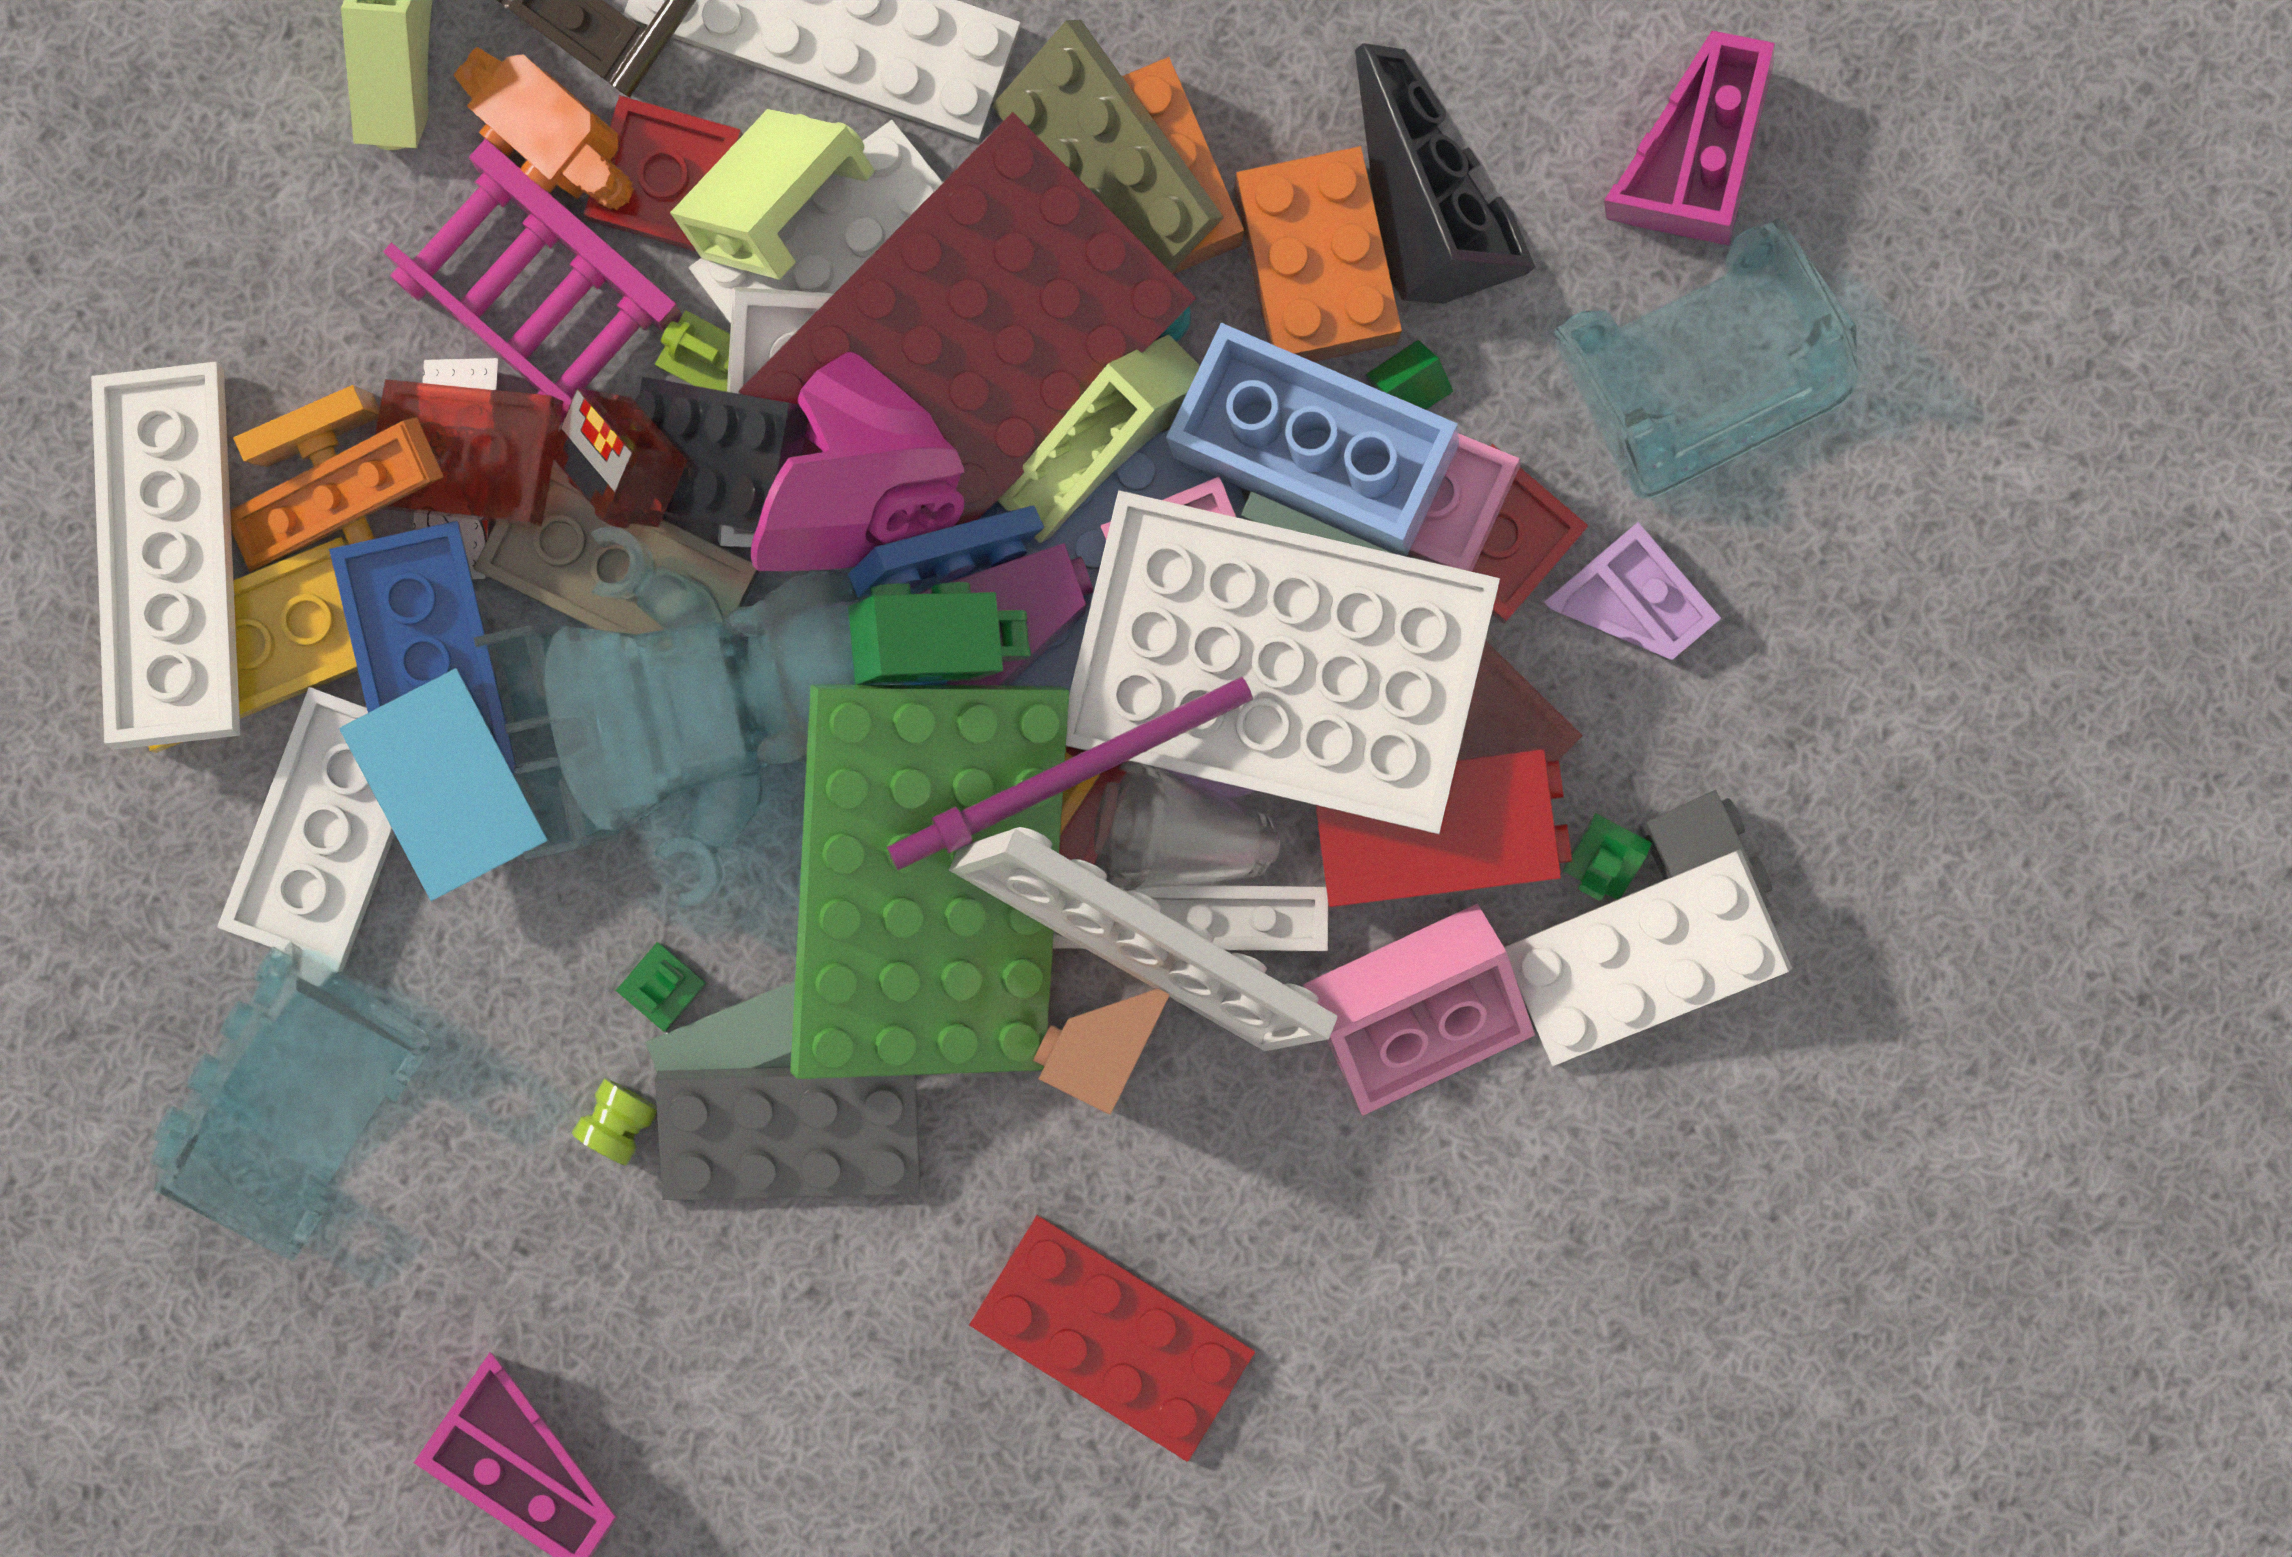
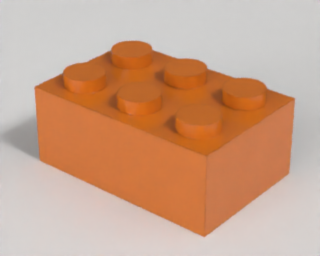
(1318, 255)

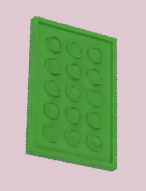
(916, 961)

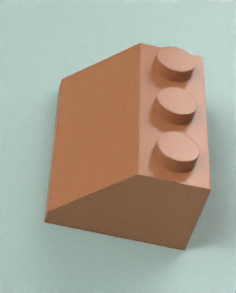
(1099, 1049)

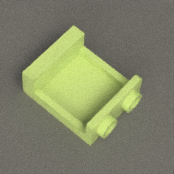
(762, 185)

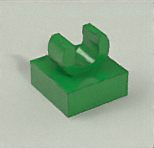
(1606, 858)
(661, 987)

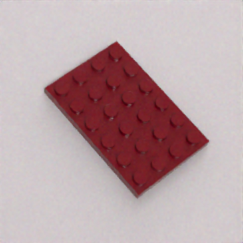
(991, 308)

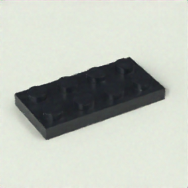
(729, 444)

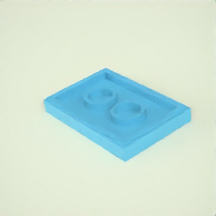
(443, 784)

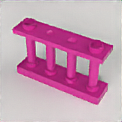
(545, 225)

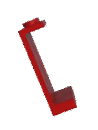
(1491, 835)

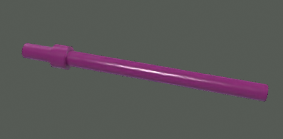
(954, 828)

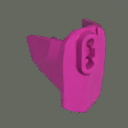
(867, 483)

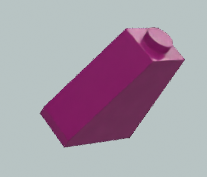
(1044, 586)

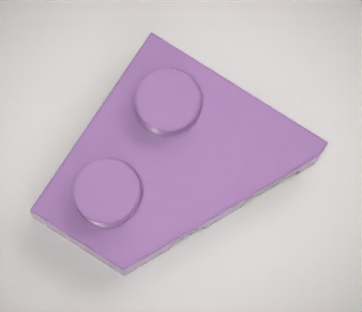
(1637, 597)

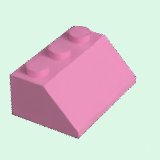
(1422, 1008)

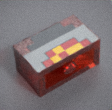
(618, 459)

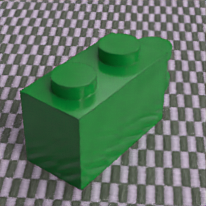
(933, 635)

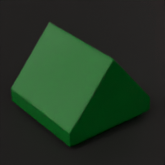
(1413, 376)

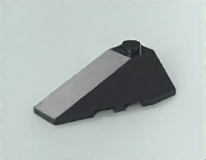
(1429, 212)

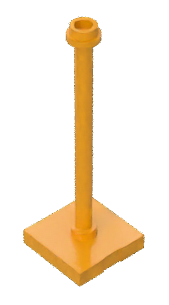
(312, 434)

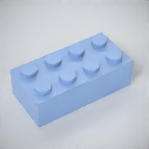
(1313, 440)

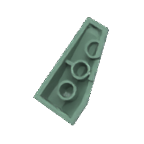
(738, 1037)

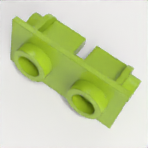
(696, 352)

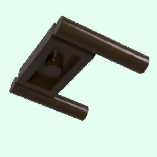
(603, 35)

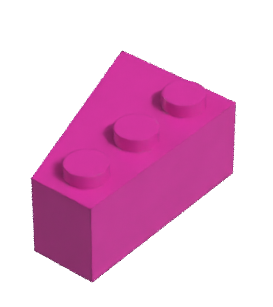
(1701, 147)
(515, 1467)

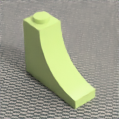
(387, 70)
(1104, 428)

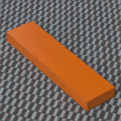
(334, 494)

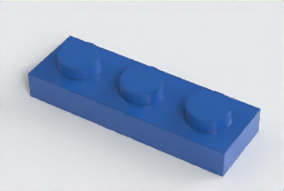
(948, 551)

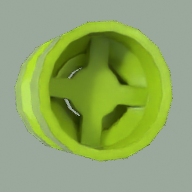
(615, 1122)

